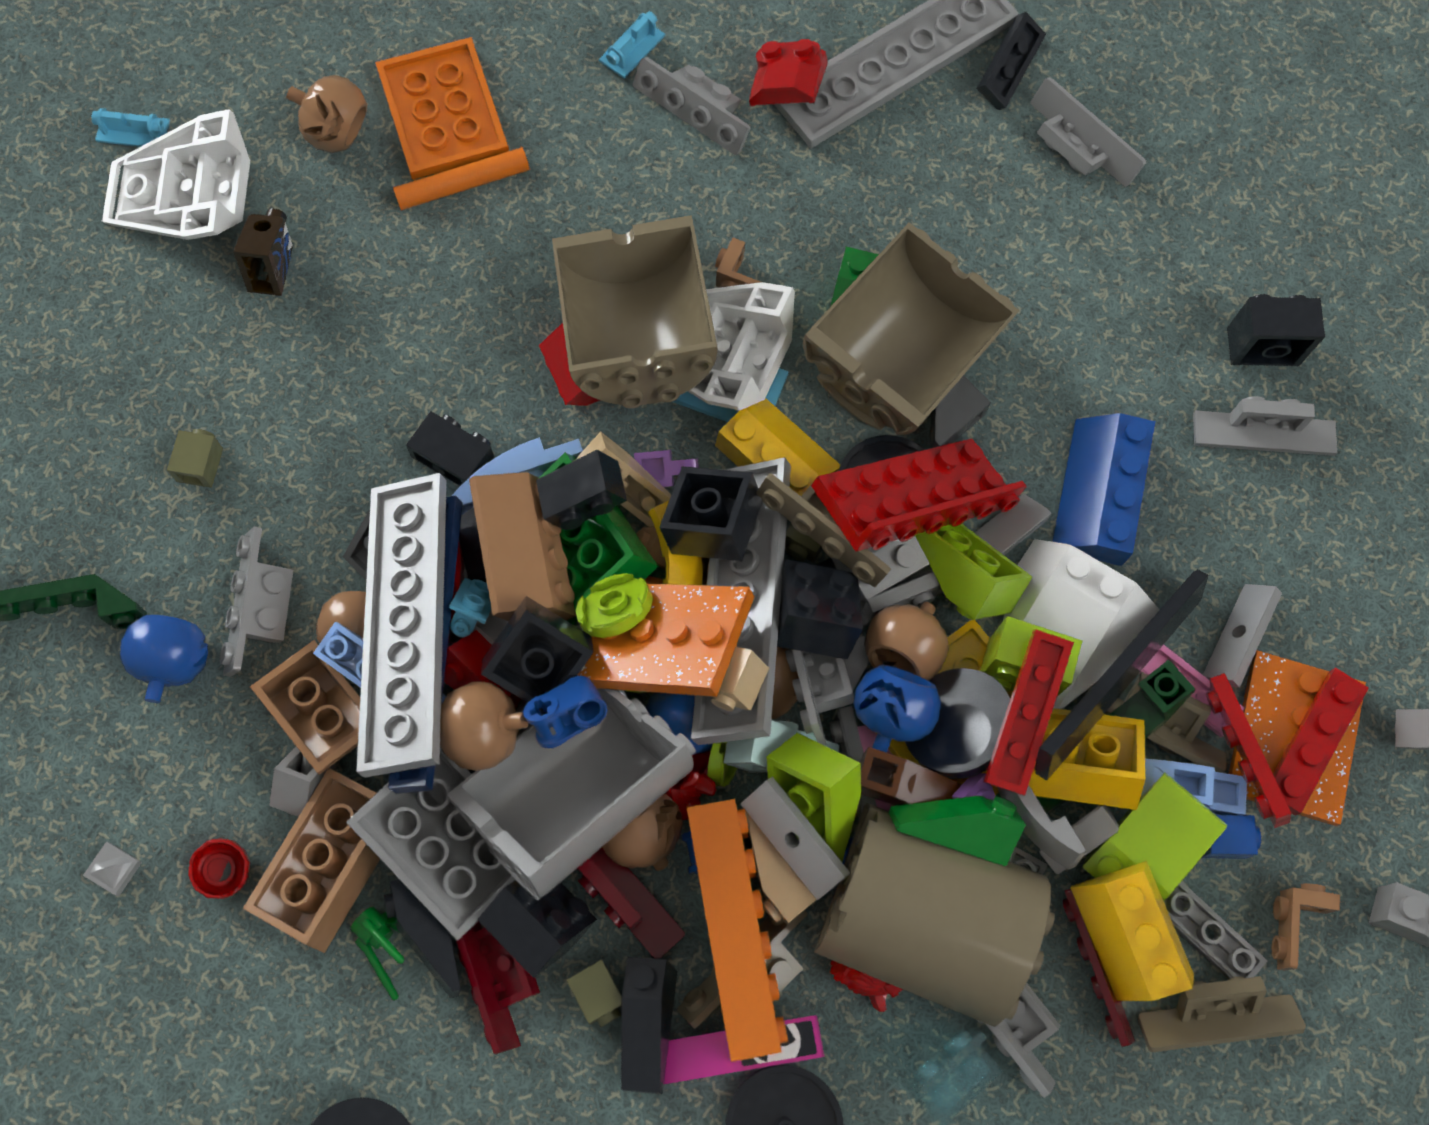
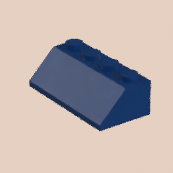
(1104, 486)

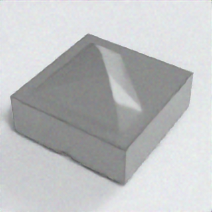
(112, 869)

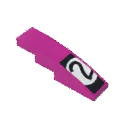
(710, 1056)

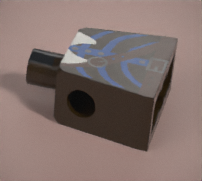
(267, 239)

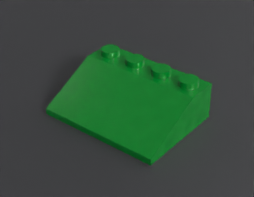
(601, 548)

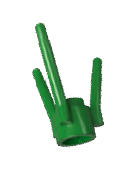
(374, 931)

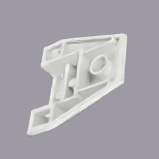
(183, 181)
(752, 338)
(1083, 601)

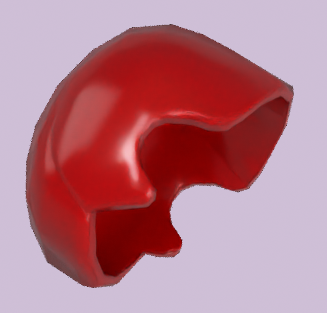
(209, 864)

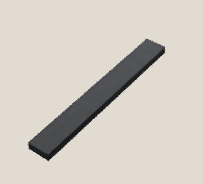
(1119, 675)

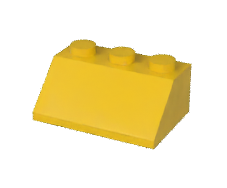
(767, 434)
(1102, 768)
(1134, 934)

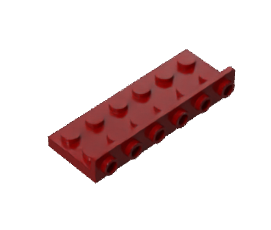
(914, 494)

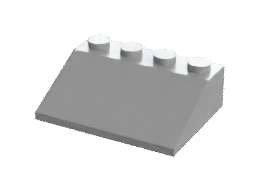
(434, 849)

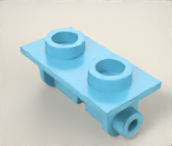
(633, 45)
(128, 128)
(471, 605)

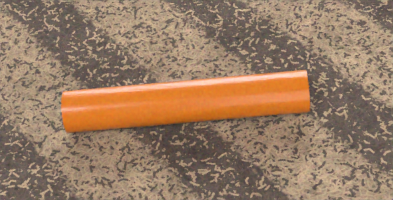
(461, 178)

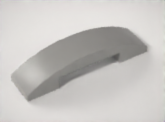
(1053, 838)

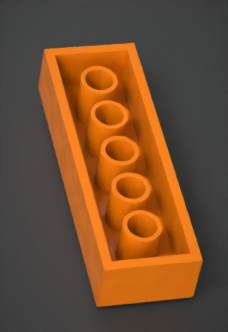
(734, 931)

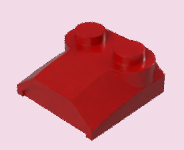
(788, 72)

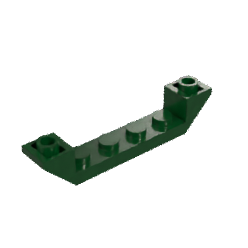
(79, 591)
(1155, 703)

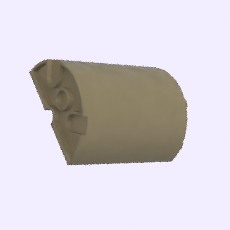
(635, 312)
(905, 333)
(937, 920)

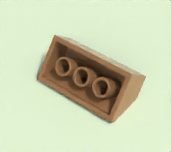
(519, 547)
(317, 866)

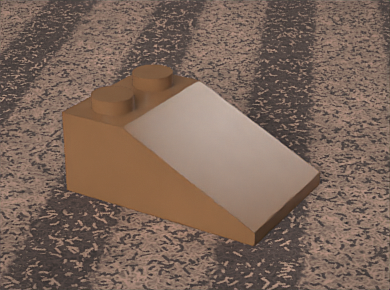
(312, 707)

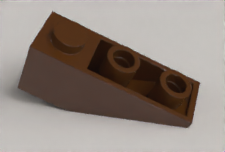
(901, 780)

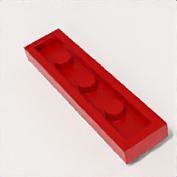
(1029, 712)
(1318, 738)
(1253, 763)

